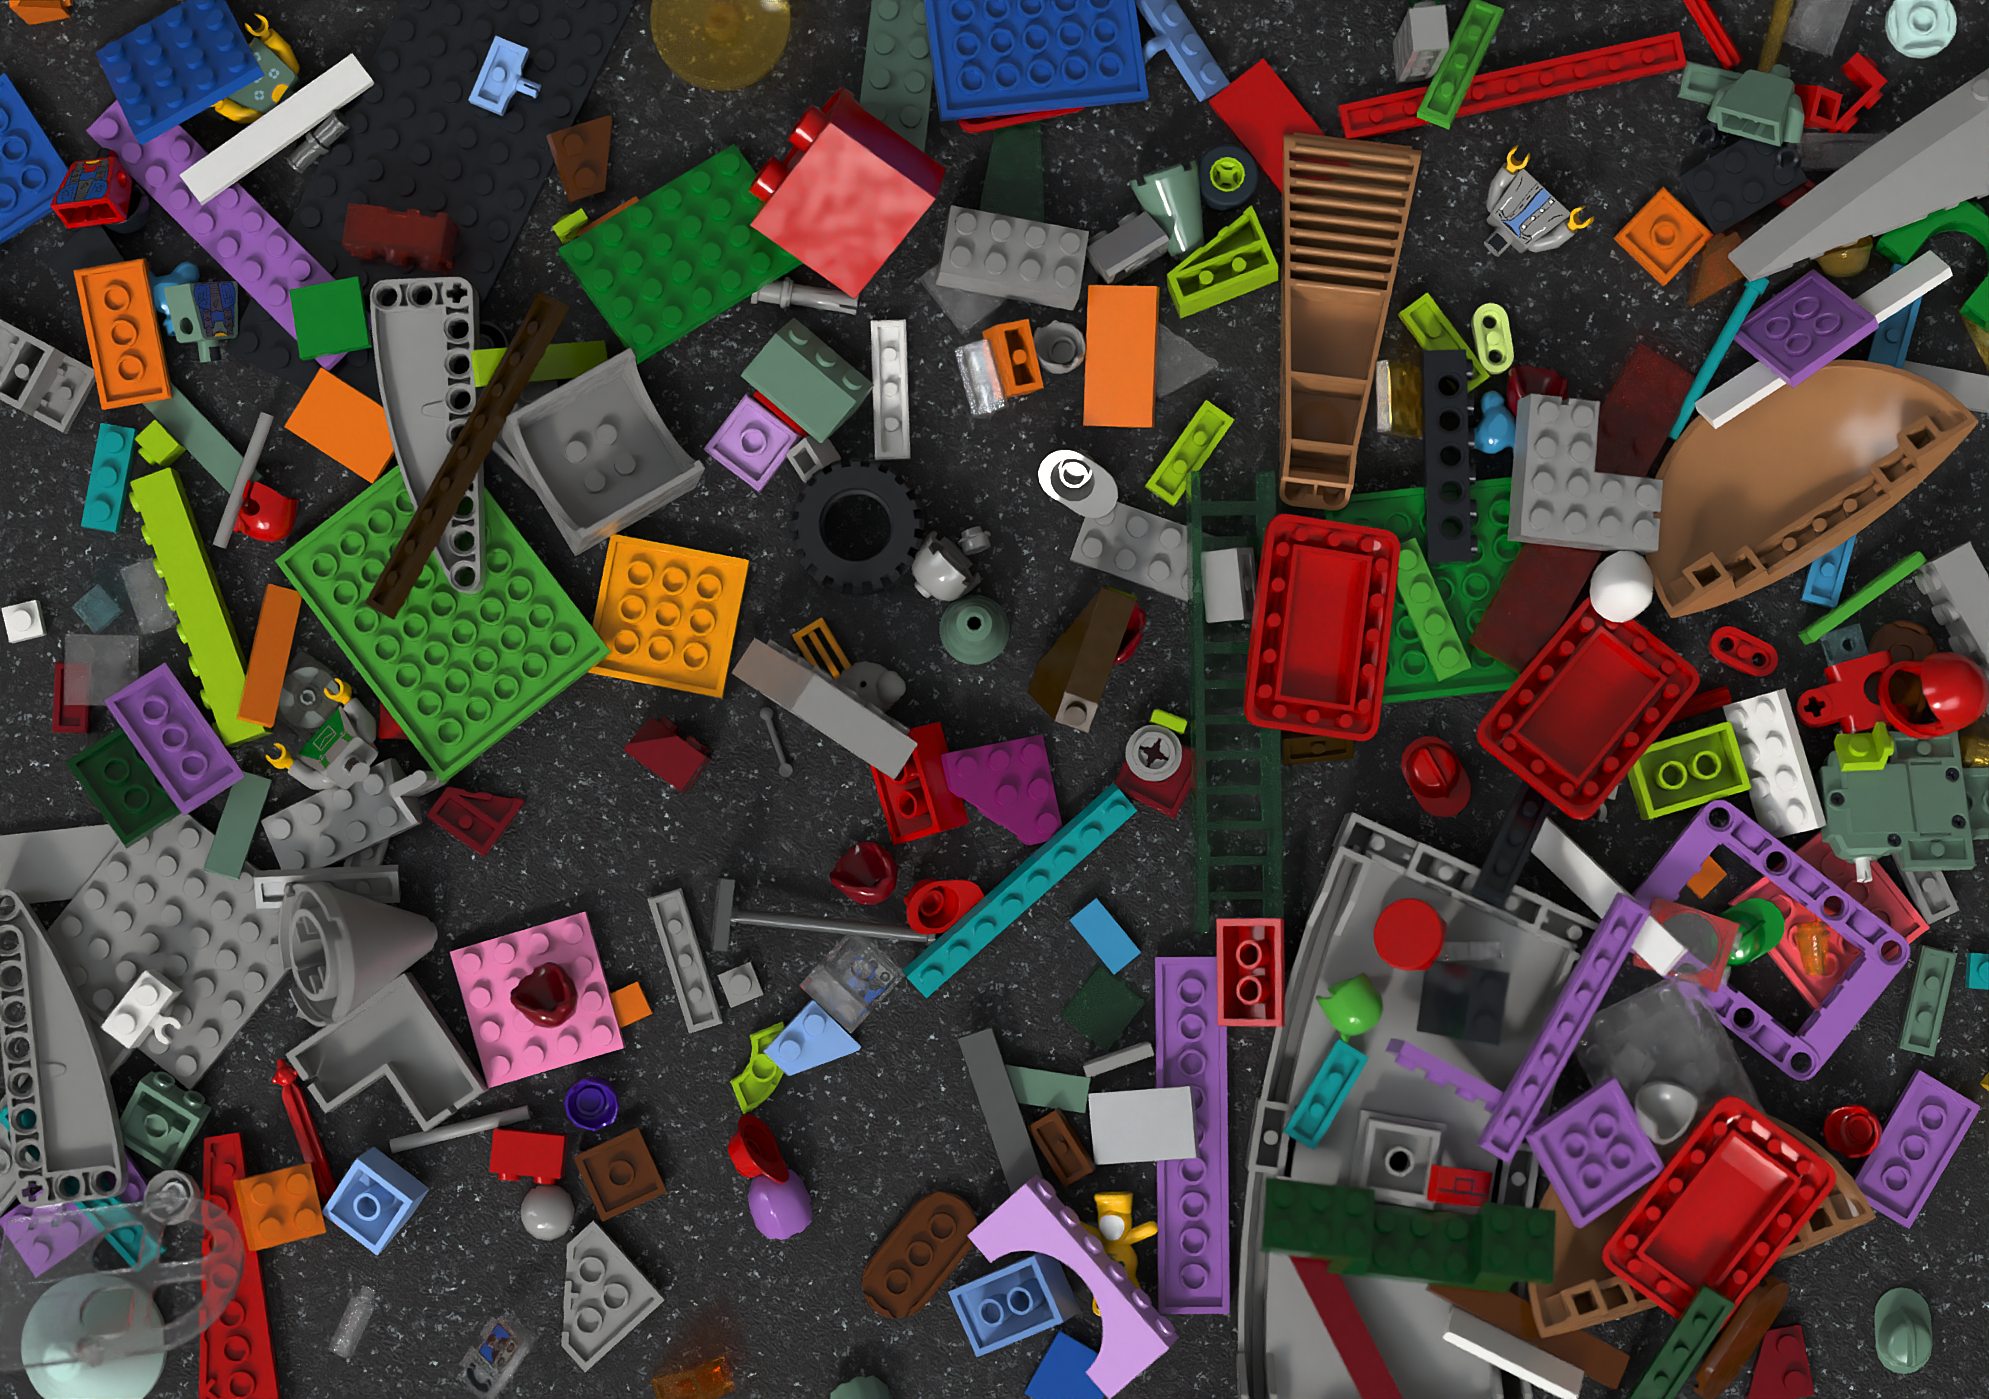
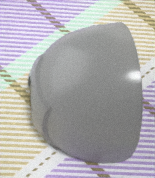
(1664, 1110)

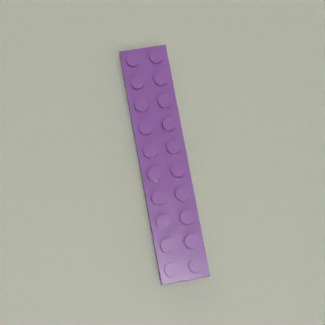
(227, 227)
(1193, 1190)

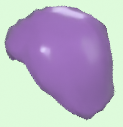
(779, 1207)

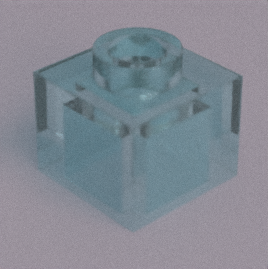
(1833, 646)

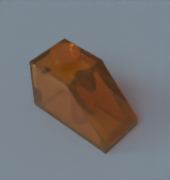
(1714, 268)
(696, 1381)

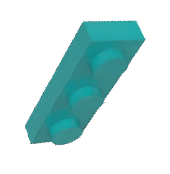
(109, 478)
(1325, 1094)

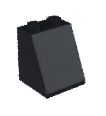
(1463, 1002)

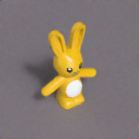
(1116, 1232)

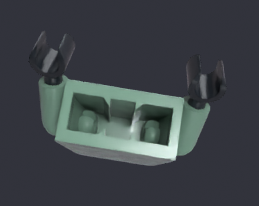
(1760, 109)

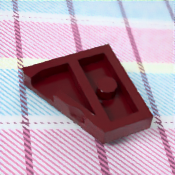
(474, 817)
(1781, 1366)

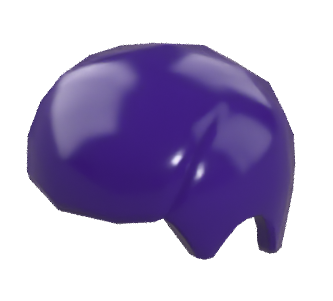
(592, 1103)

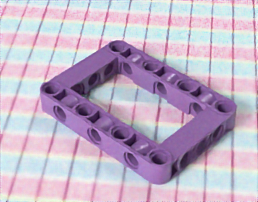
(1863, 929)

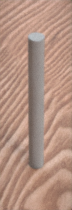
(245, 473)
(460, 1129)

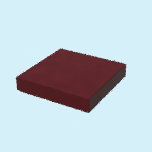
(1161, 795)

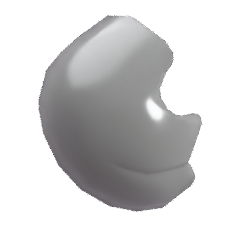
(1059, 347)
(547, 1212)

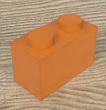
(1015, 357)

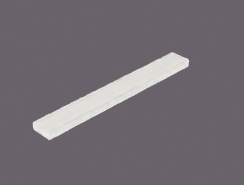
(1880, 301)

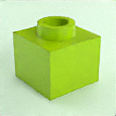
(159, 445)

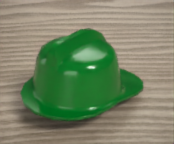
(1761, 929)

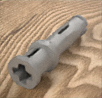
(786, 293)

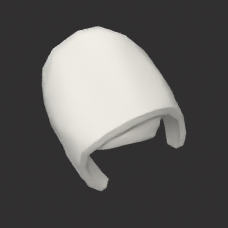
(1621, 586)

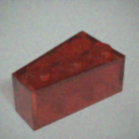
(400, 236)

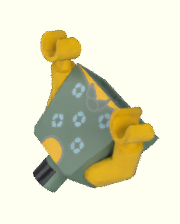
(270, 90)

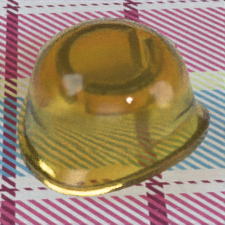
(1846, 261)

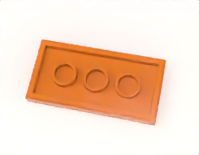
(123, 333)
(1121, 356)

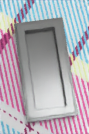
(1118, 1058)

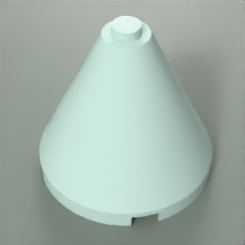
(116, 1377)

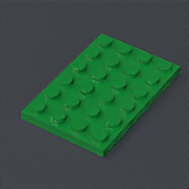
(678, 255)

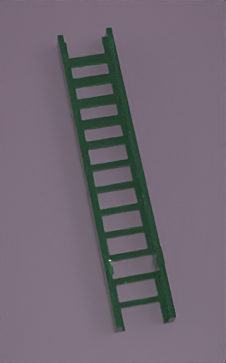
(1269, 751)

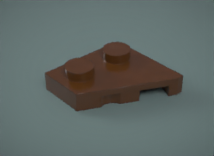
(582, 156)

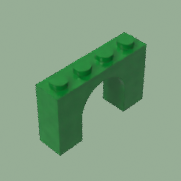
(1970, 218)

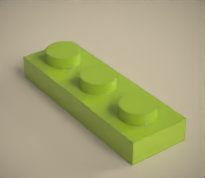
(1436, 333)
(1189, 452)

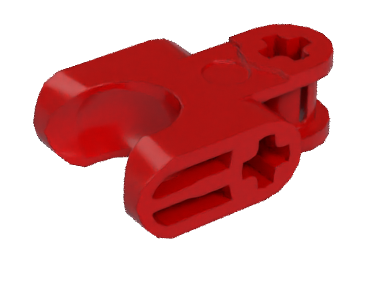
(1845, 696)

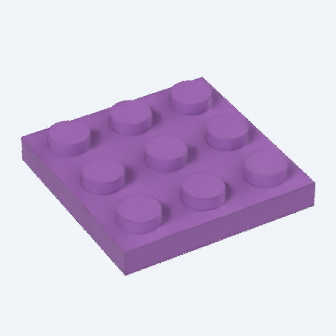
(1804, 328)
(1594, 1151)

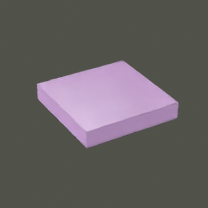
(752, 443)

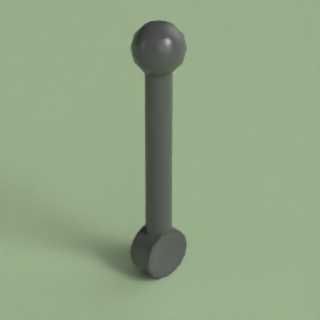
(785, 769)

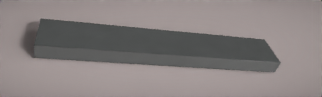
(1000, 1107)

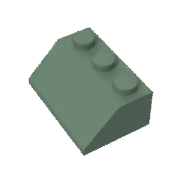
(807, 380)

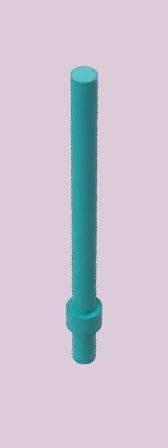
(1718, 351)

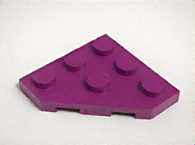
(1008, 785)

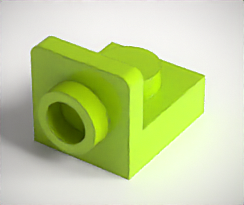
(1864, 750)

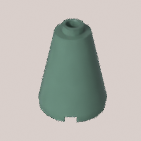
(1175, 205)
(974, 645)

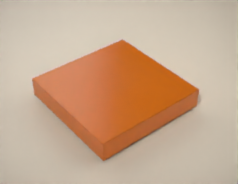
(1663, 236)

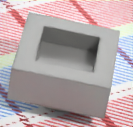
(741, 984)

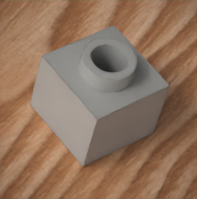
(811, 455)

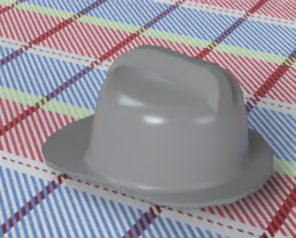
(1078, 483)

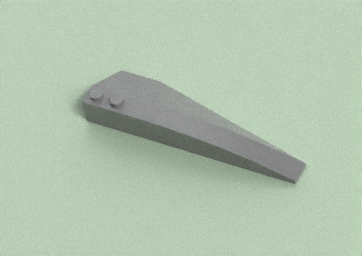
(1897, 181)

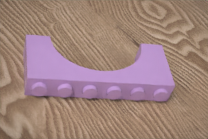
(1131, 1327)

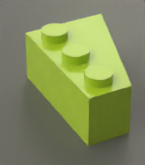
(1224, 268)

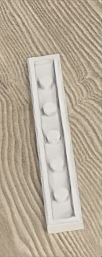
(277, 129)
(1599, 889)

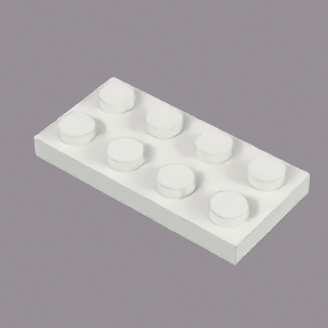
(1775, 764)

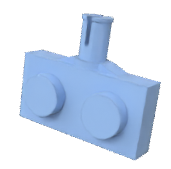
(502, 77)

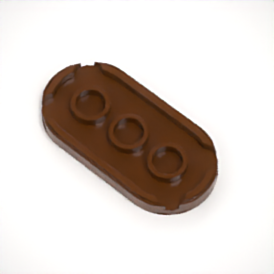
(1906, 642)
(919, 1254)
(1740, 1337)

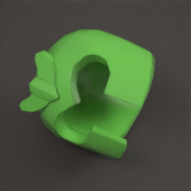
(1353, 1006)

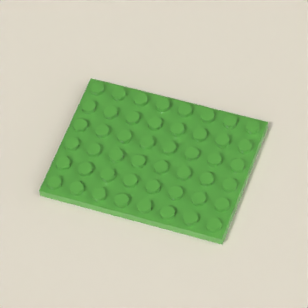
(451, 662)

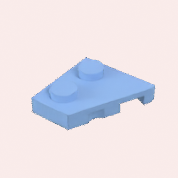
(809, 1041)

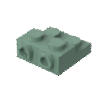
(162, 1119)

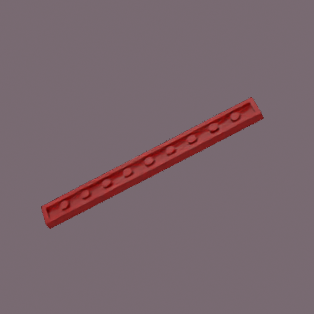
(1521, 84)

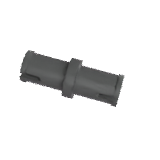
(318, 141)

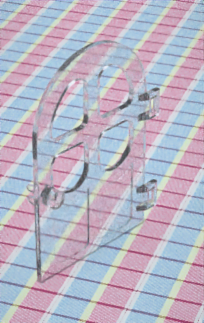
(52, 1278)

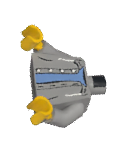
(1526, 212)

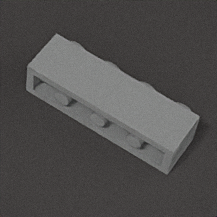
(1421, 43)

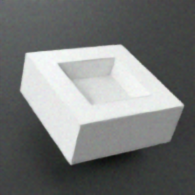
(24, 621)

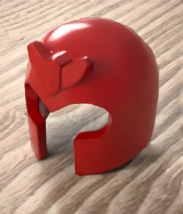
(265, 513)

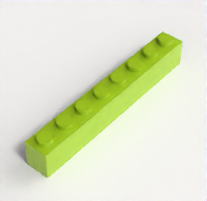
(197, 600)

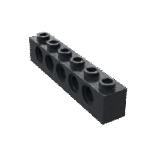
(1439, 547)

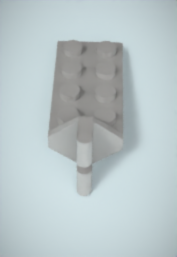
(351, 820)

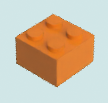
(279, 1206)

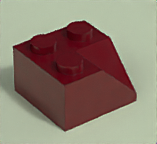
(668, 754)

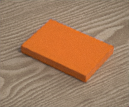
(344, 425)

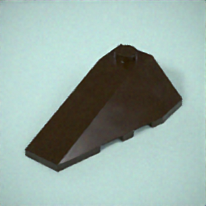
(1078, 665)

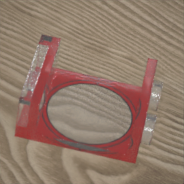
(1705, 936)

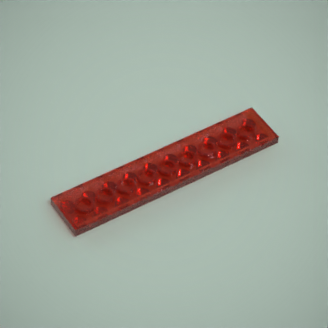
(1550, 577)

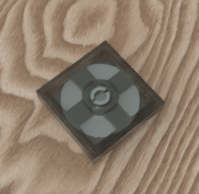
(302, 696)

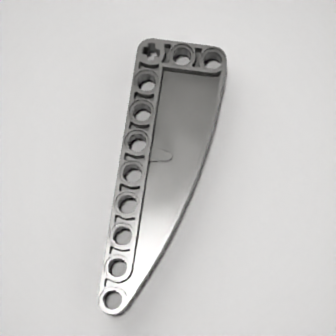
(418, 395)
(71, 1085)

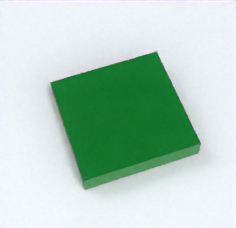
(330, 318)

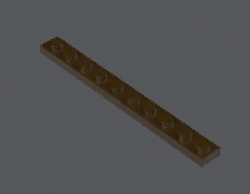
(467, 455)

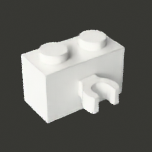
(144, 1010)

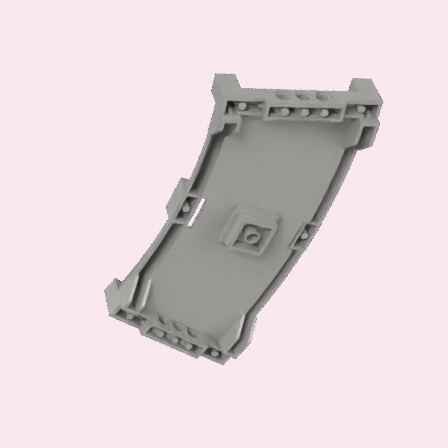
(1390, 1110)

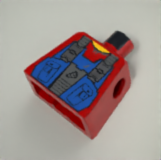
(94, 192)

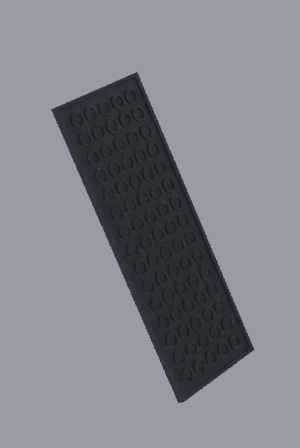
(433, 151)

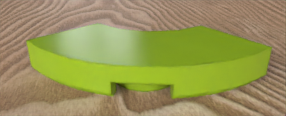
(761, 1073)

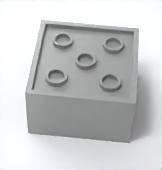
(599, 453)

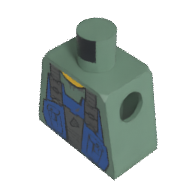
(204, 315)

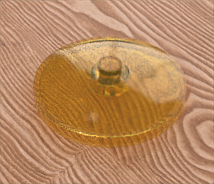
(720, 41)

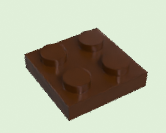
(620, 1174)

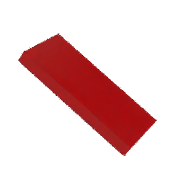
(1258, 114)

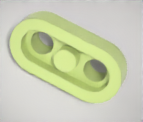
(1493, 339)

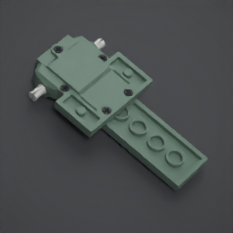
(1913, 807)

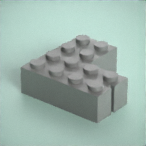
(1561, 496)
(826, 705)
(396, 1037)

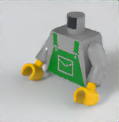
(338, 750)

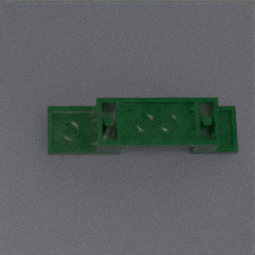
(1405, 1242)

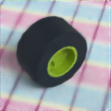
(1234, 168)

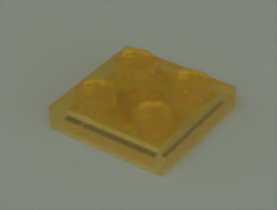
(1398, 399)

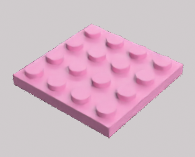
(505, 1039)

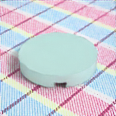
(1920, 26)

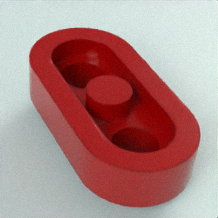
(1742, 650)

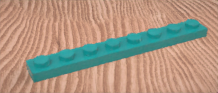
(1019, 890)

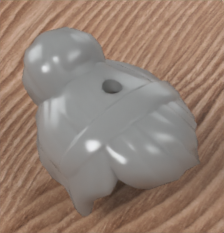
(881, 686)

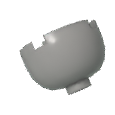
(942, 570)

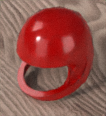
(1953, 687)

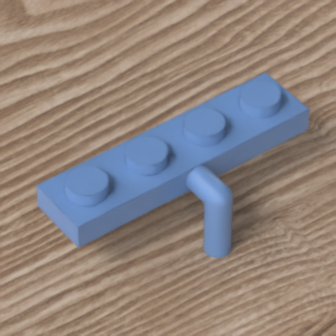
(1183, 45)

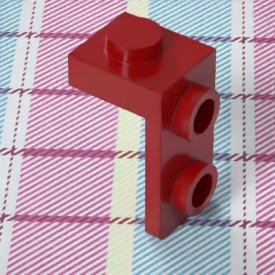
(1865, 76)

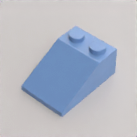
(1014, 1302)

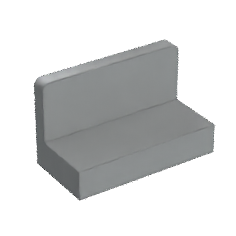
(1228, 584)

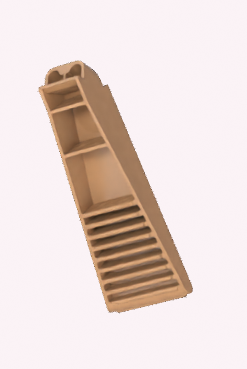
(1334, 303)

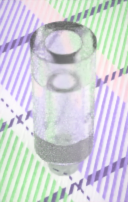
(353, 1323)

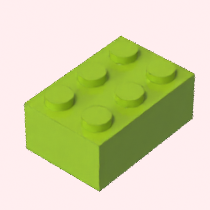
(1688, 771)

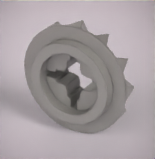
(1169, 746)

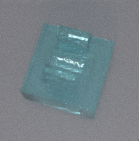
(97, 609)

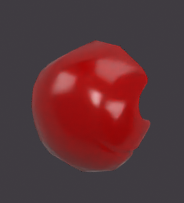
(1852, 1130)

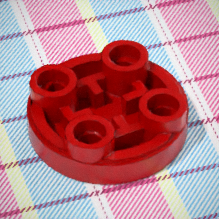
(1409, 934)

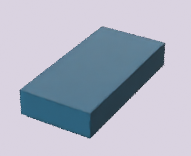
(1105, 936)

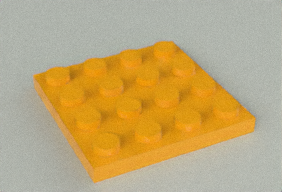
(669, 614)

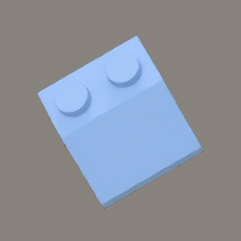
(374, 1200)

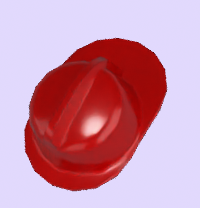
(1436, 776)
(939, 904)
(756, 1150)

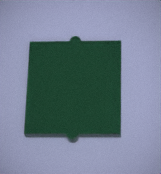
(1102, 1009)

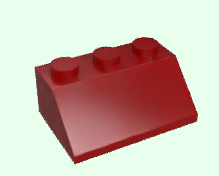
(918, 798)
(1250, 972)

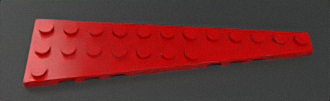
(238, 1345)

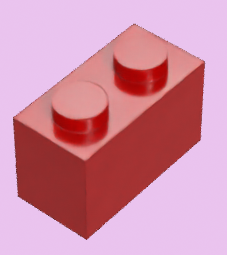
(528, 1154)

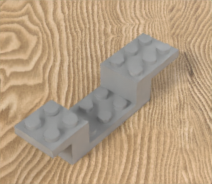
(41, 378)

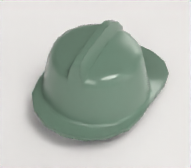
(1903, 1330)

